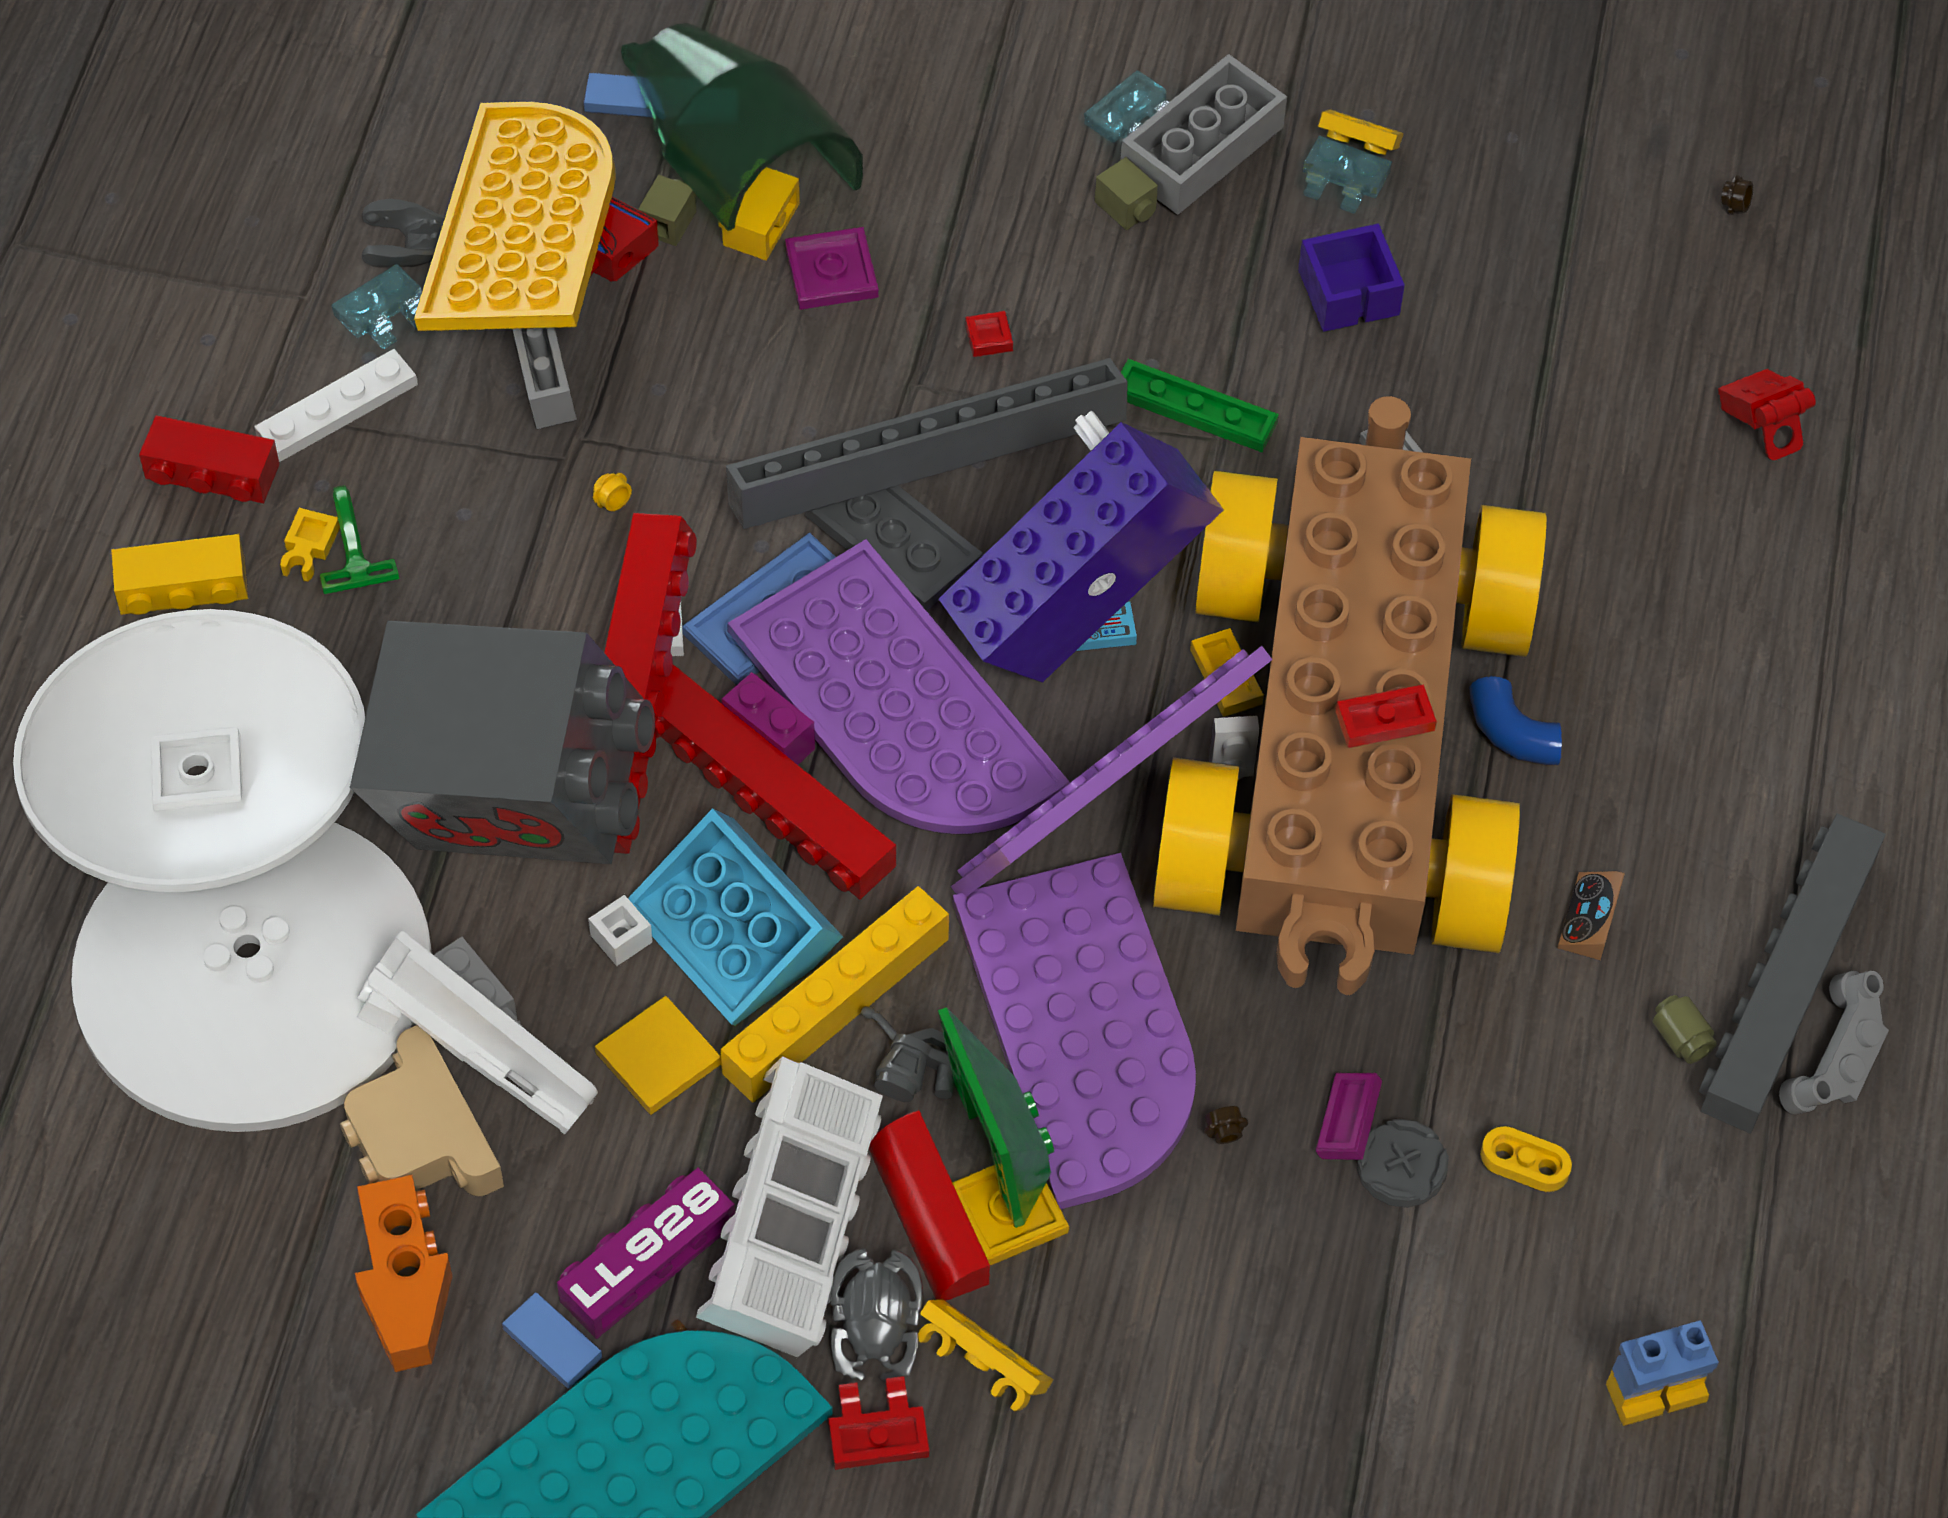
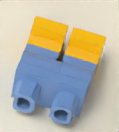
(1661, 1366)

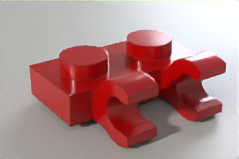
(877, 1436)

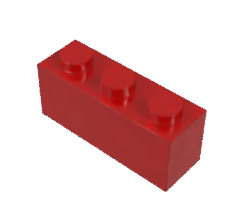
(209, 459)

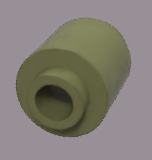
(1684, 1028)

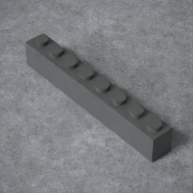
(1792, 973)

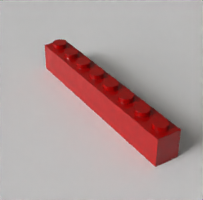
(648, 619)
(773, 787)

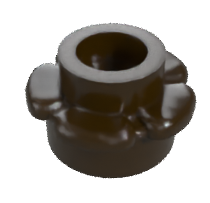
(1737, 194)
(1225, 1124)

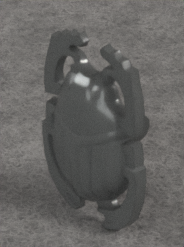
(876, 1313)

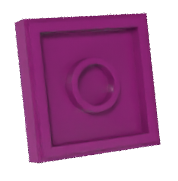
(831, 268)

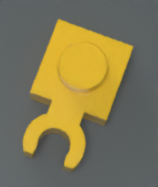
(307, 538)

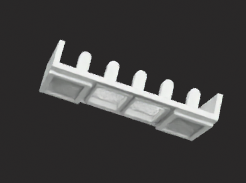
(793, 1208)

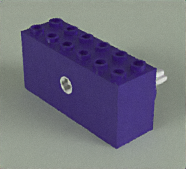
(1081, 551)

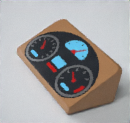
(1591, 913)

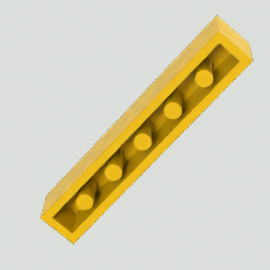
(836, 991)

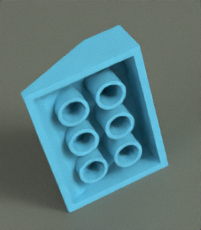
(732, 918)

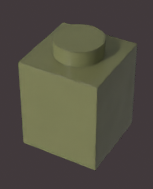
(1126, 193)
(672, 206)

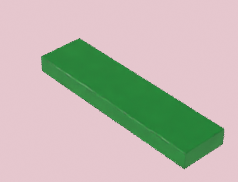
(1198, 406)

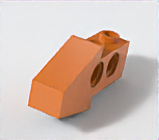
(409, 1308)

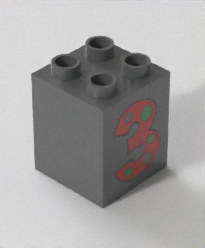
(502, 742)

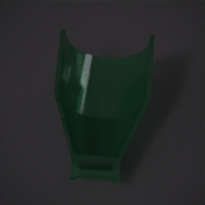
(730, 114)

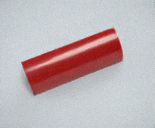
(929, 1208)

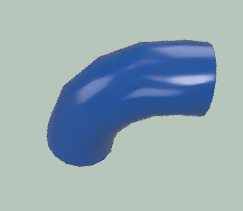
(1509, 728)

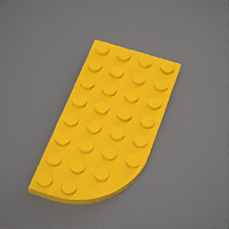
(520, 222)

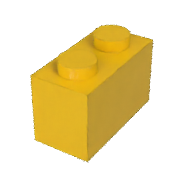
(763, 214)

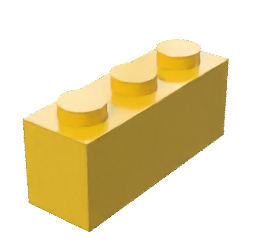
(179, 574)

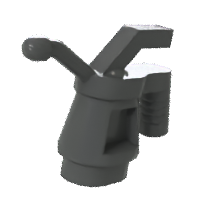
(904, 1066)

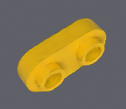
(1527, 1157)

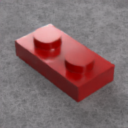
(1385, 716)

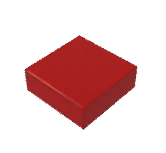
(989, 333)

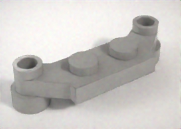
(1850, 1048)

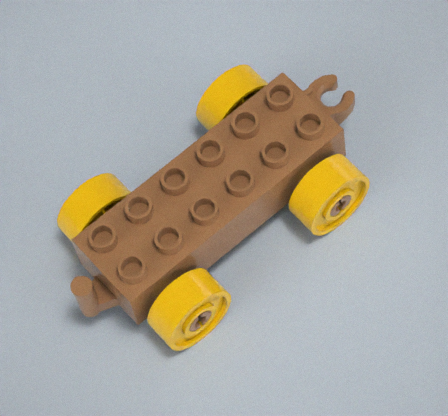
(1363, 609)

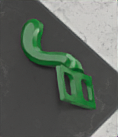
(356, 565)

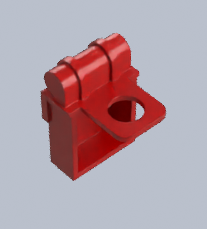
(1769, 403)

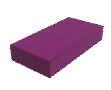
(1349, 1116)

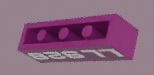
(645, 1252)

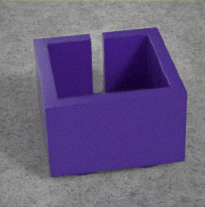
(1351, 277)

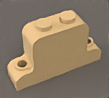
(419, 1123)

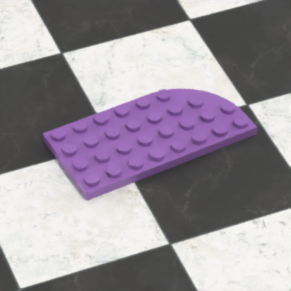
(896, 699)
(1109, 770)
(1084, 1021)

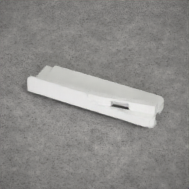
(479, 1032)

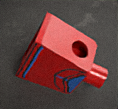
(625, 240)

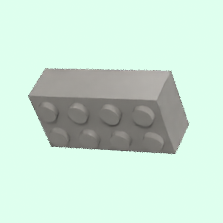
(1205, 132)

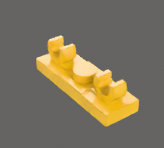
(983, 1352)

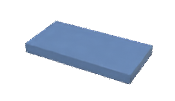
(710, 627)

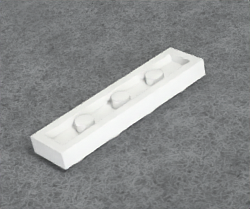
(338, 404)

